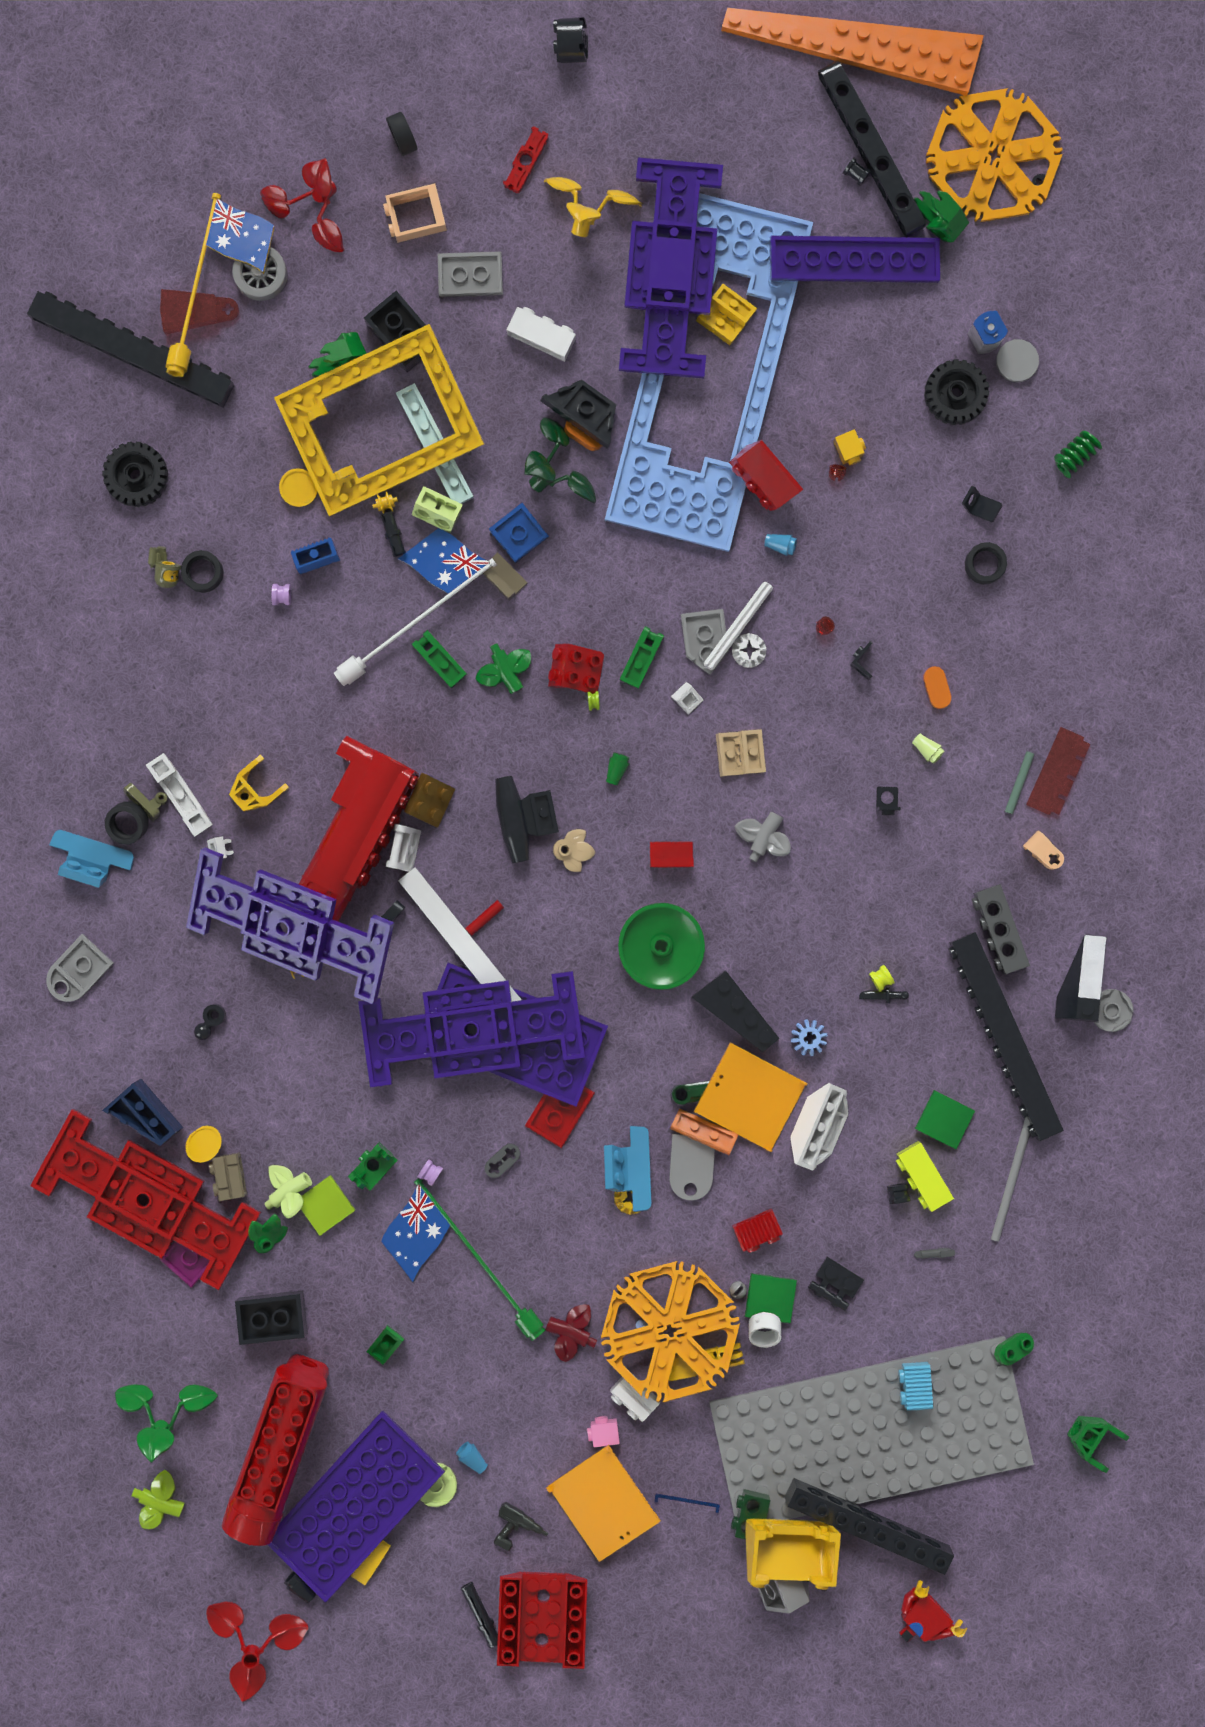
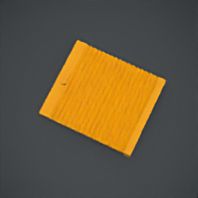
(750, 1097)
(603, 1503)

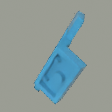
(89, 859)
(630, 1168)

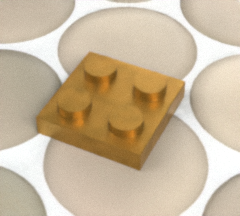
(429, 800)

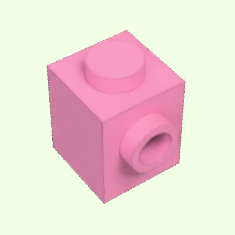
(603, 1432)

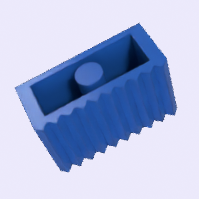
(315, 556)

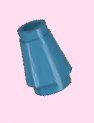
(781, 543)
(471, 1457)

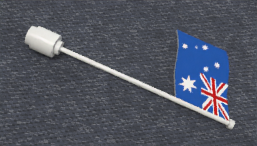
(442, 563)

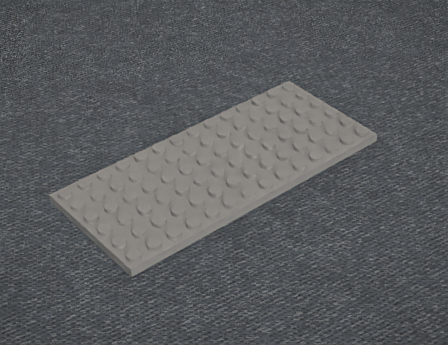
(860, 1441)

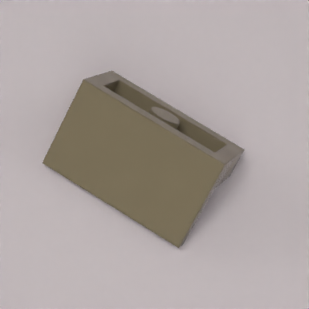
(505, 577)

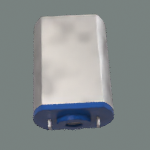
(987, 332)

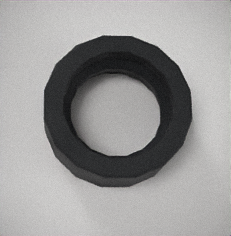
(401, 133)
(997, 551)
(197, 555)
(115, 833)

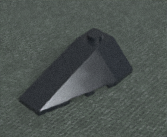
(1082, 988)

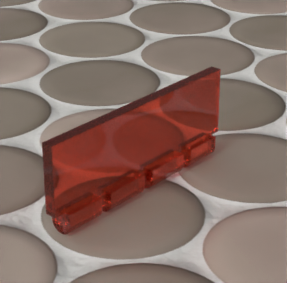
(1054, 773)

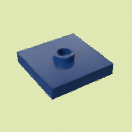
(518, 532)

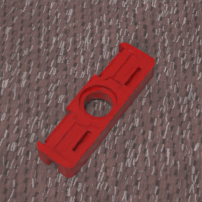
(532, 148)

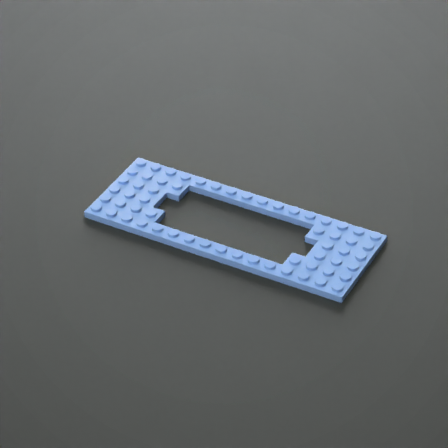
(707, 504)

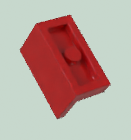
(671, 854)

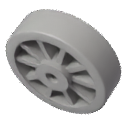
(256, 275)

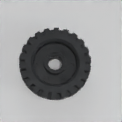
(961, 376)
(123, 462)

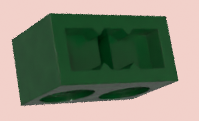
(745, 1513)

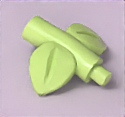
(287, 1190)

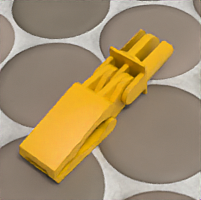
(681, 1370)

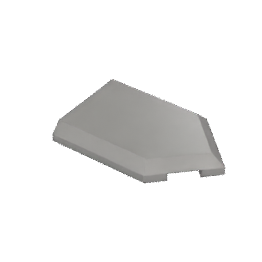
(702, 634)

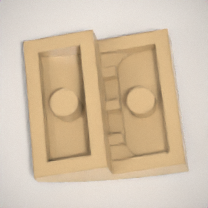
(750, 753)

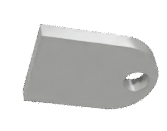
(78, 968)
(690, 1164)

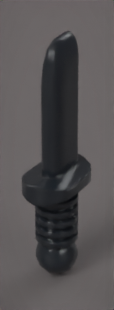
(885, 995)

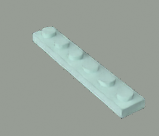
(429, 434)

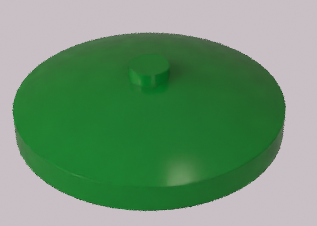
(661, 946)

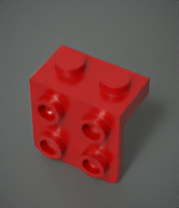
(575, 668)

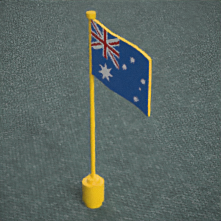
(233, 236)

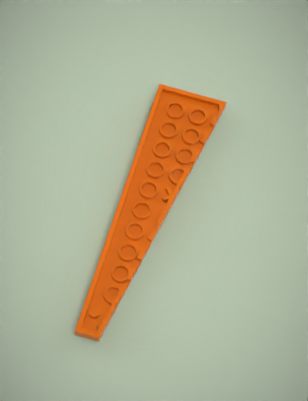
(912, 54)

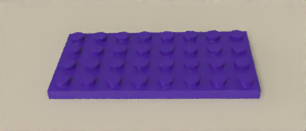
(543, 1061)
(354, 1506)

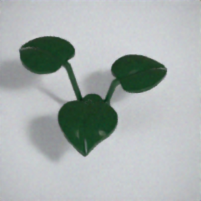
(544, 474)

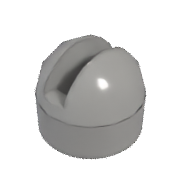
(734, 1287)

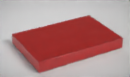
(556, 1118)

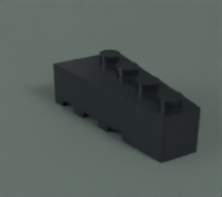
(732, 1006)

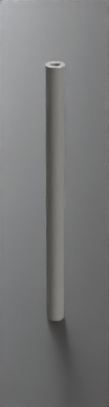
(1011, 1182)

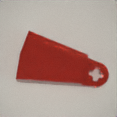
(205, 311)

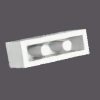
(541, 333)

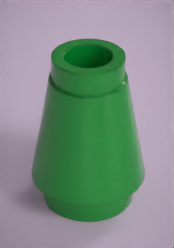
(617, 766)

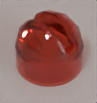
(837, 471)
(825, 625)

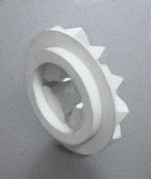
(742, 657)

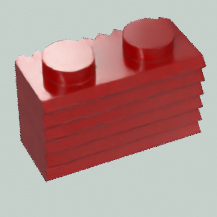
(757, 1230)

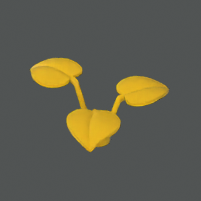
(583, 215)

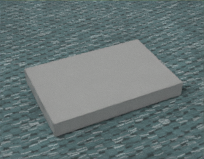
(470, 274)

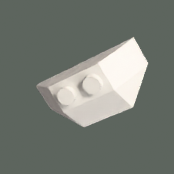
(819, 1126)

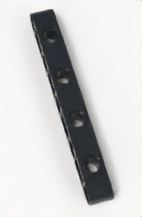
(871, 148)

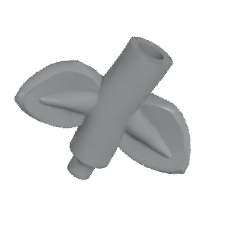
(764, 836)

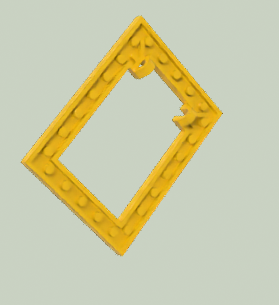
(305, 404)

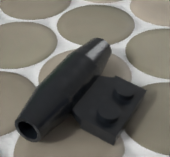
(522, 817)

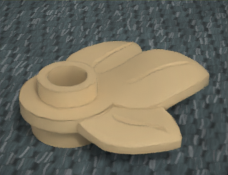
(576, 850)

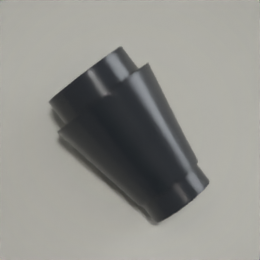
(299, 1587)

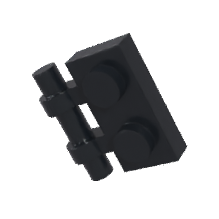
(839, 1277)

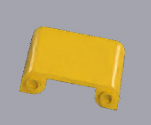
(792, 1552)

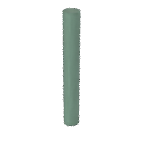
(1019, 782)

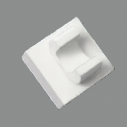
(218, 844)

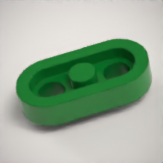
(1015, 1346)

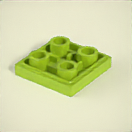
(326, 1205)

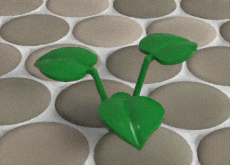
(159, 1437)

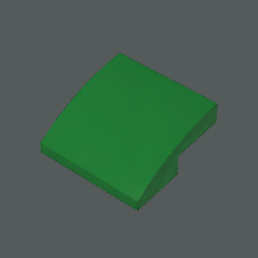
(945, 1119)
(771, 1296)

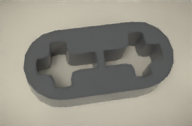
(499, 1157)

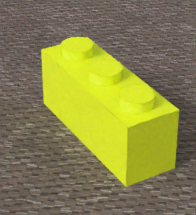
(923, 1176)

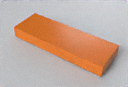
(704, 1131)

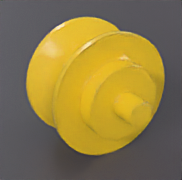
(385, 502)

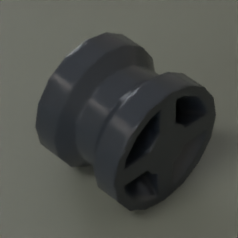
(898, 1193)

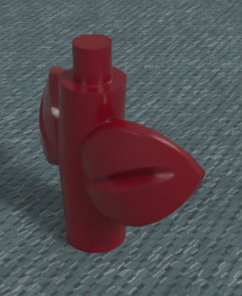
(571, 1332)

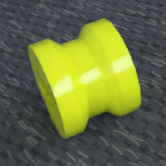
(881, 978)

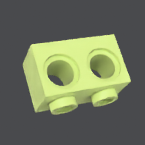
(436, 509)

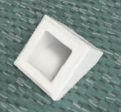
(687, 698)

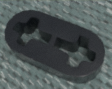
(394, 911)

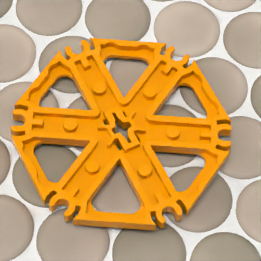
(980, 139)
(684, 1346)

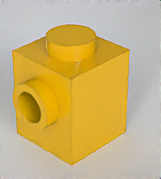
(849, 447)

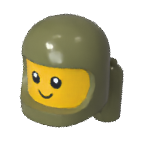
(165, 571)

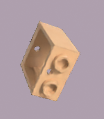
(412, 195)

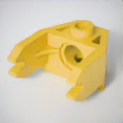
(241, 786)

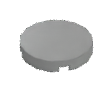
(1017, 360)
(1114, 1004)

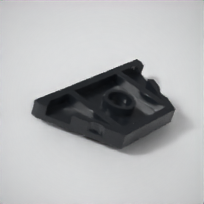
(584, 409)

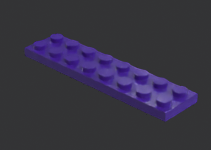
(854, 259)

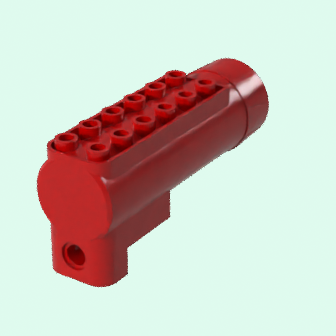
(370, 805)
(275, 1451)

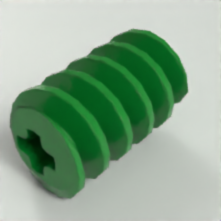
(1076, 451)

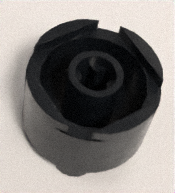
(571, 40)

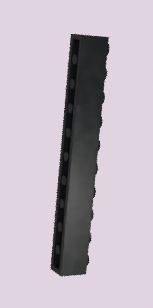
(127, 347)
(1005, 1036)

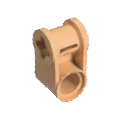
(1041, 848)

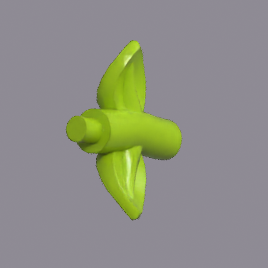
(158, 1501)

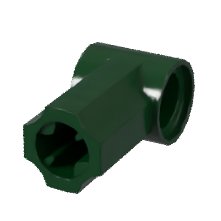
(693, 1092)

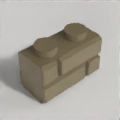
(228, 1176)

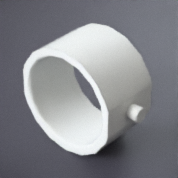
(766, 1321)

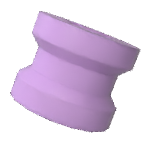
(281, 594)
(430, 1172)

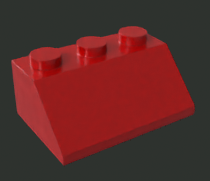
(765, 475)

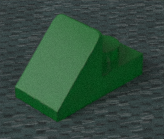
(385, 1344)

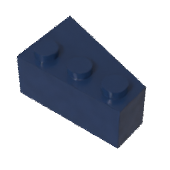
(145, 1113)

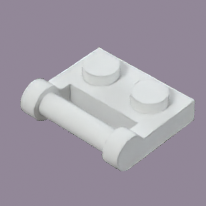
(404, 848)

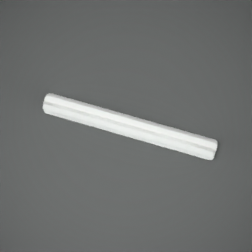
(738, 625)

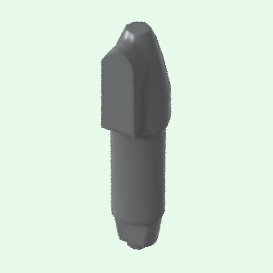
(935, 1253)

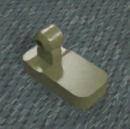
(151, 807)

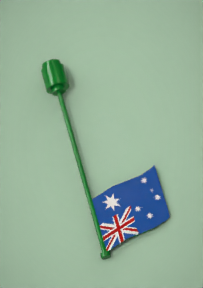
(420, 1231)

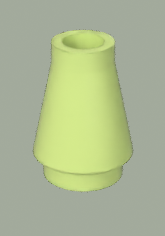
(929, 749)

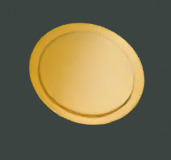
(297, 487)
(203, 1144)

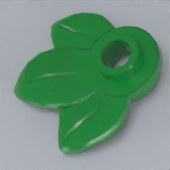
(270, 1232)

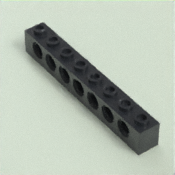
(869, 1526)

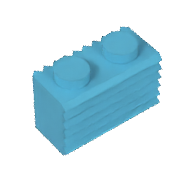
(916, 1386)

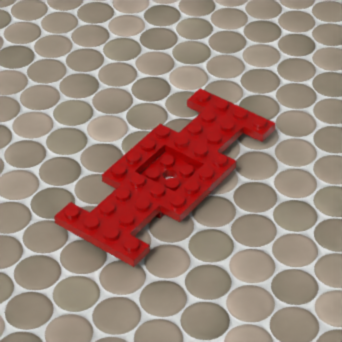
(169, 1212)

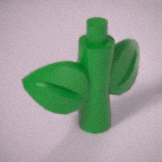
(504, 668)

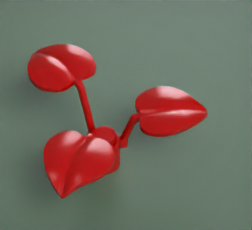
(316, 176)
(249, 1674)

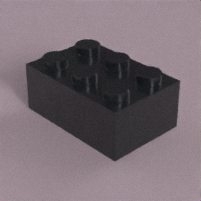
(394, 320)
(271, 1317)

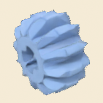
(803, 1033)

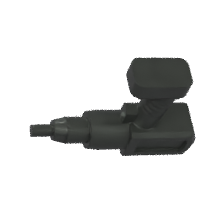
(516, 1519)

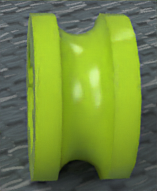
(593, 701)

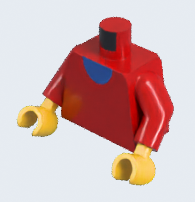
(927, 1617)

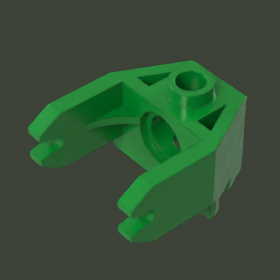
(945, 216)
(341, 351)
(366, 1177)
(1096, 1429)

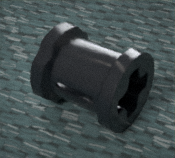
(856, 171)

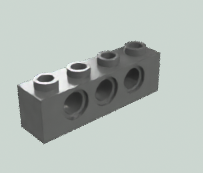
(1003, 916)

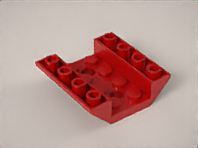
(525, 1616)

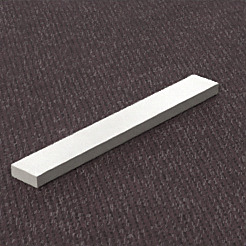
(451, 929)

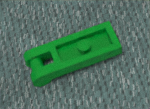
(641, 658)
(440, 659)

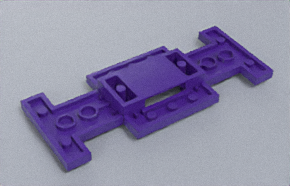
(670, 267)

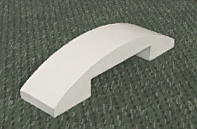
(179, 794)

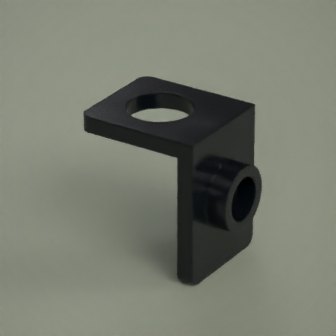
(981, 506)
(859, 652)
(891, 808)

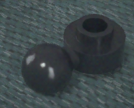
(203, 1030)

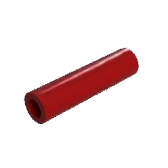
(484, 918)

